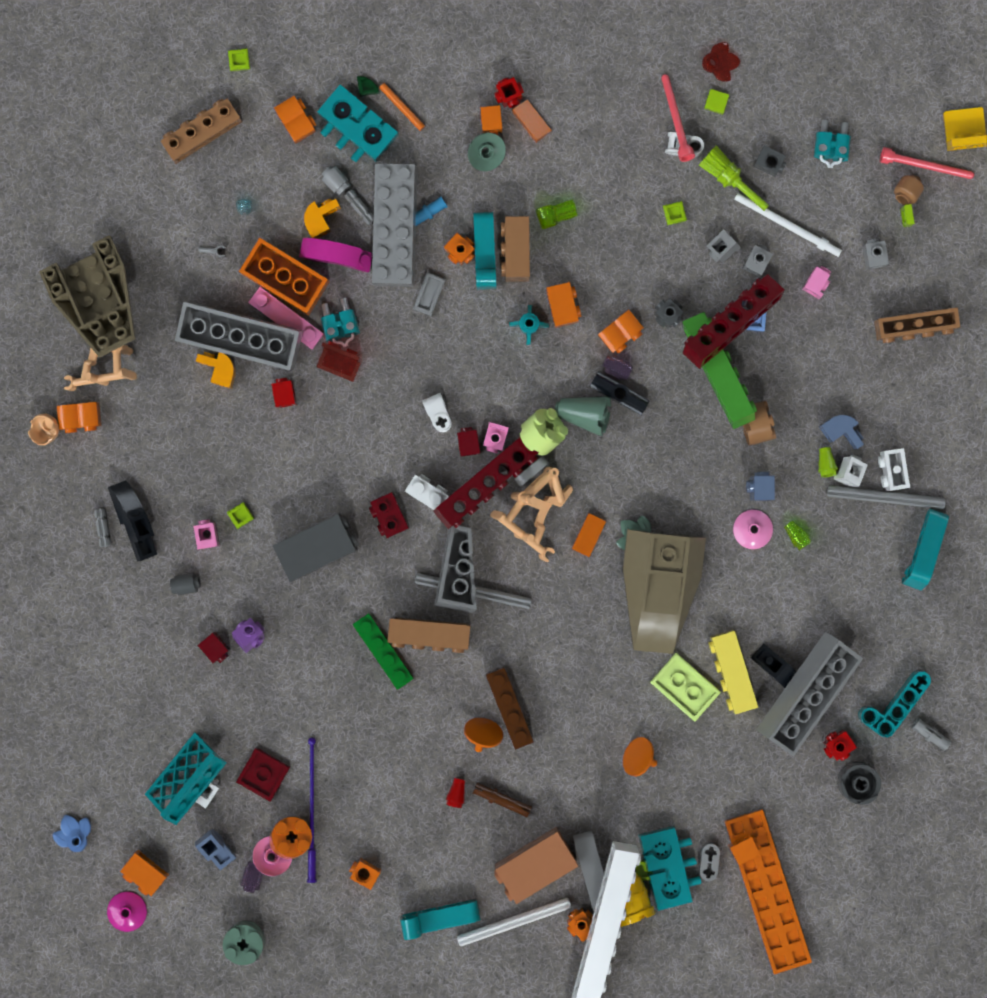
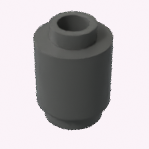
(185, 584)

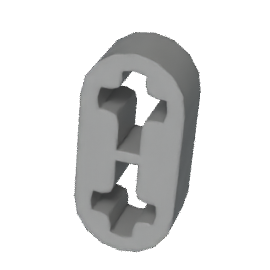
(531, 471)
(714, 861)

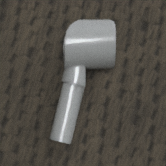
(212, 250)

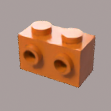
(562, 304)
(144, 873)

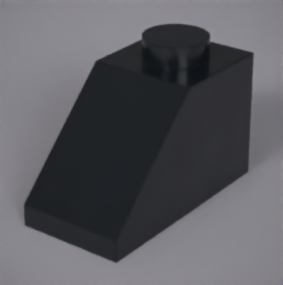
(773, 665)

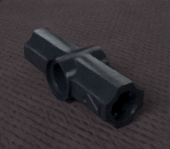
(608, 386)

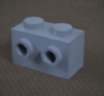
(761, 487)

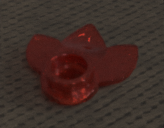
(723, 62)

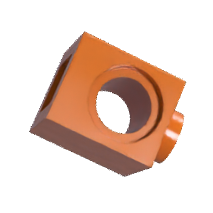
(491, 119)
(745, 849)
(369, 881)

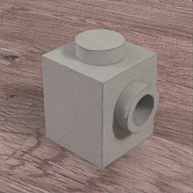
(875, 254)
(757, 260)

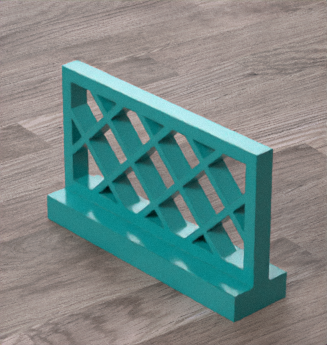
(192, 786)

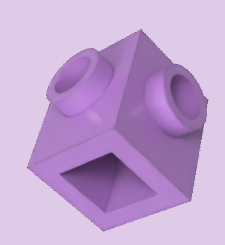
(248, 634)

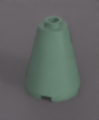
(585, 412)

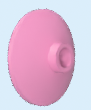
(743, 533)
(263, 864)

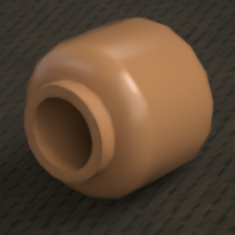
(908, 189)

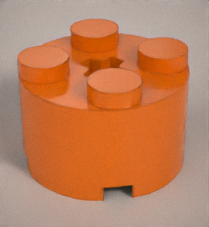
(297, 828)

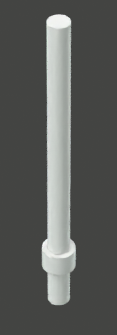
(821, 243)

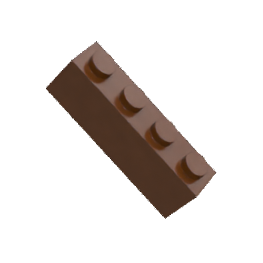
(509, 708)

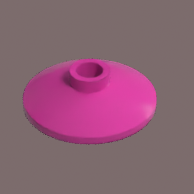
(130, 902)

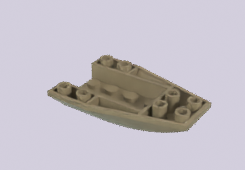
(94, 297)
(660, 586)

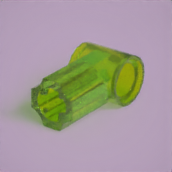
(551, 215)

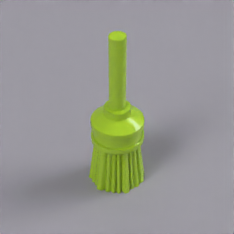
(729, 174)

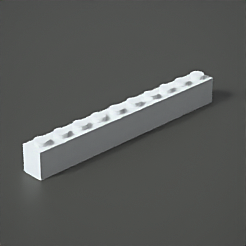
(606, 920)

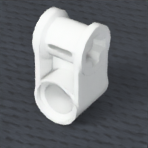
(671, 150)
(437, 409)

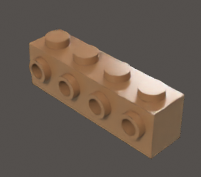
(200, 131)
(916, 324)

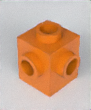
(456, 243)
(579, 916)

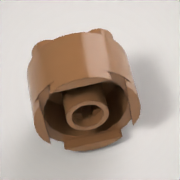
(760, 429)

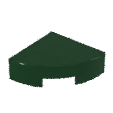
(366, 86)

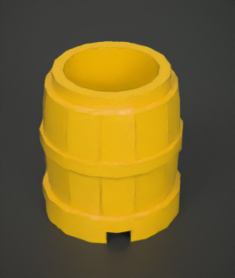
(639, 904)

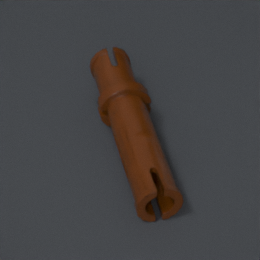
(503, 800)

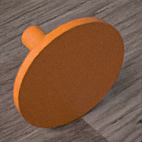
(483, 733)
(638, 757)

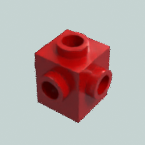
(508, 85)
(845, 748)

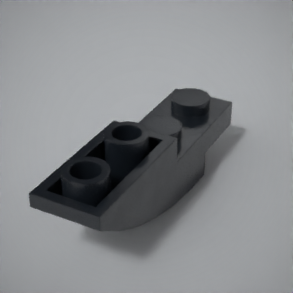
(133, 516)

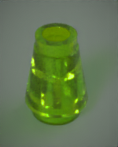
(797, 535)

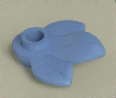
(71, 830)

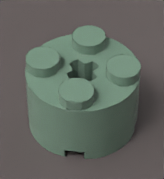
(233, 947)

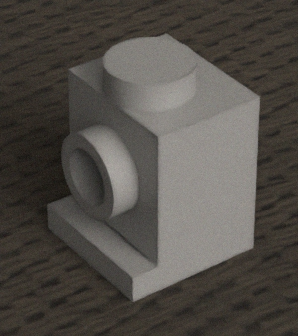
(723, 239)

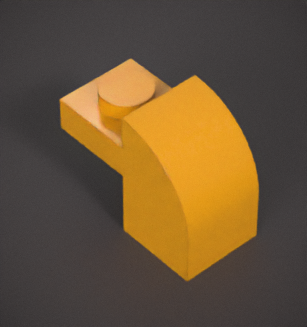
(315, 216)
(224, 368)

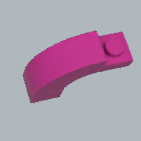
(336, 253)

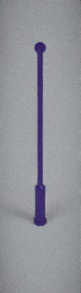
(312, 852)

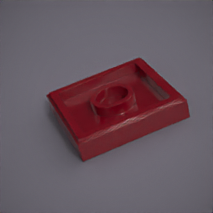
(263, 774)

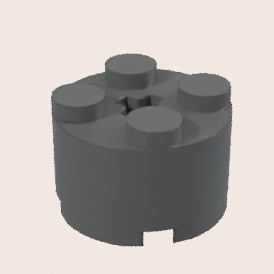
(869, 787)

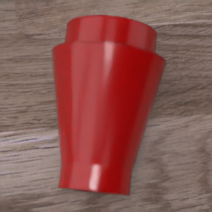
(456, 794)

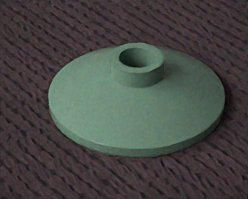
(491, 157)

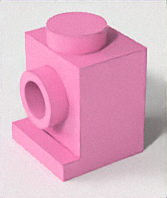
(817, 281)
(495, 429)
(201, 541)

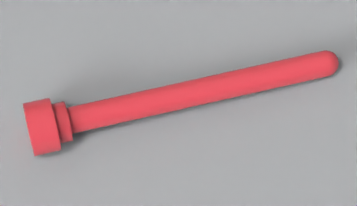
(685, 151)
(888, 156)

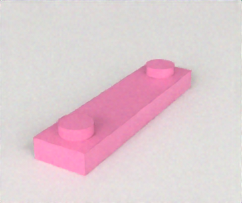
(285, 316)

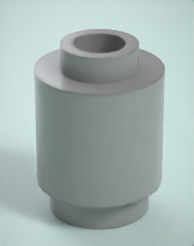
(335, 180)

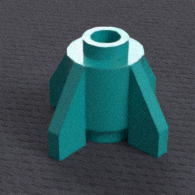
(529, 330)

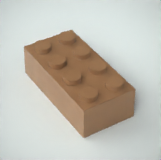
(429, 633)

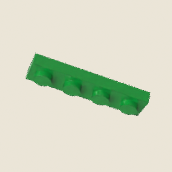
(383, 651)

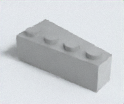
(456, 576)

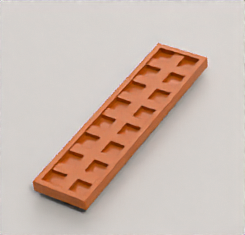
(770, 895)

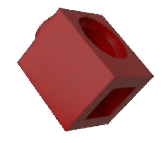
(283, 393)

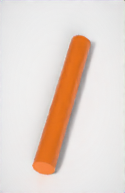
(402, 107)

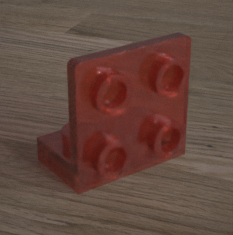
(339, 362)

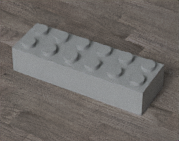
(394, 225)
(238, 335)
(809, 693)

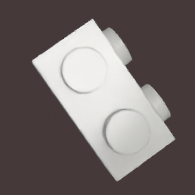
(894, 469)
(425, 492)

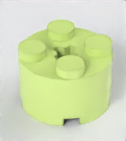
(543, 431)

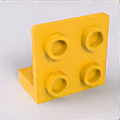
(965, 129)

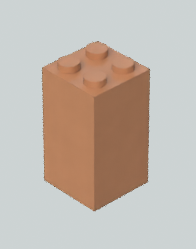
(535, 866)

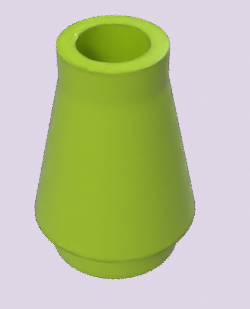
(827, 464)

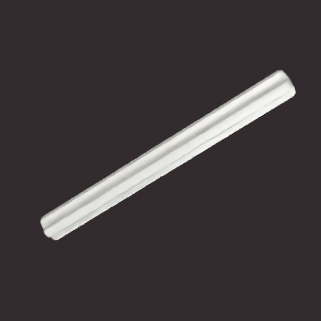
(514, 921)

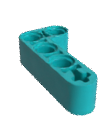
(484, 250)
(927, 550)
(898, 700)
(439, 918)

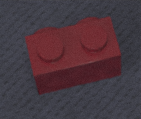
(388, 515)

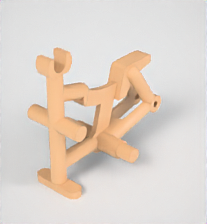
(102, 379)
(528, 497)

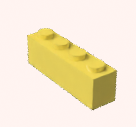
(733, 671)

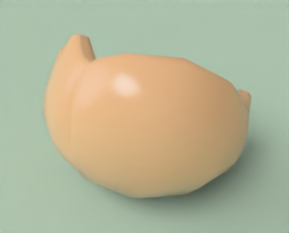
(43, 429)

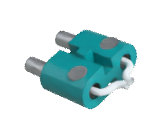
(832, 146)
(340, 324)

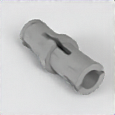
(931, 734)

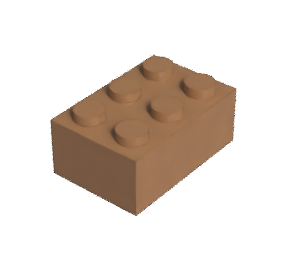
(515, 249)

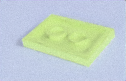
(685, 687)

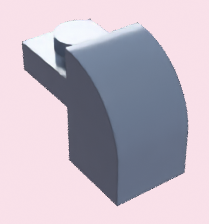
(842, 425)
(214, 848)

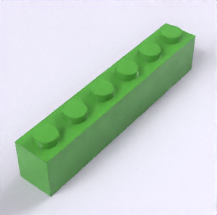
(724, 379)

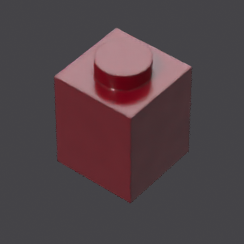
(468, 442)
(214, 648)

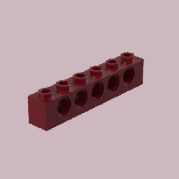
(700, 353)
(446, 510)

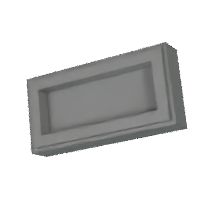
(429, 294)

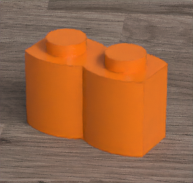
(295, 119)
(620, 332)
(79, 416)

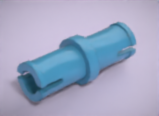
(431, 209)

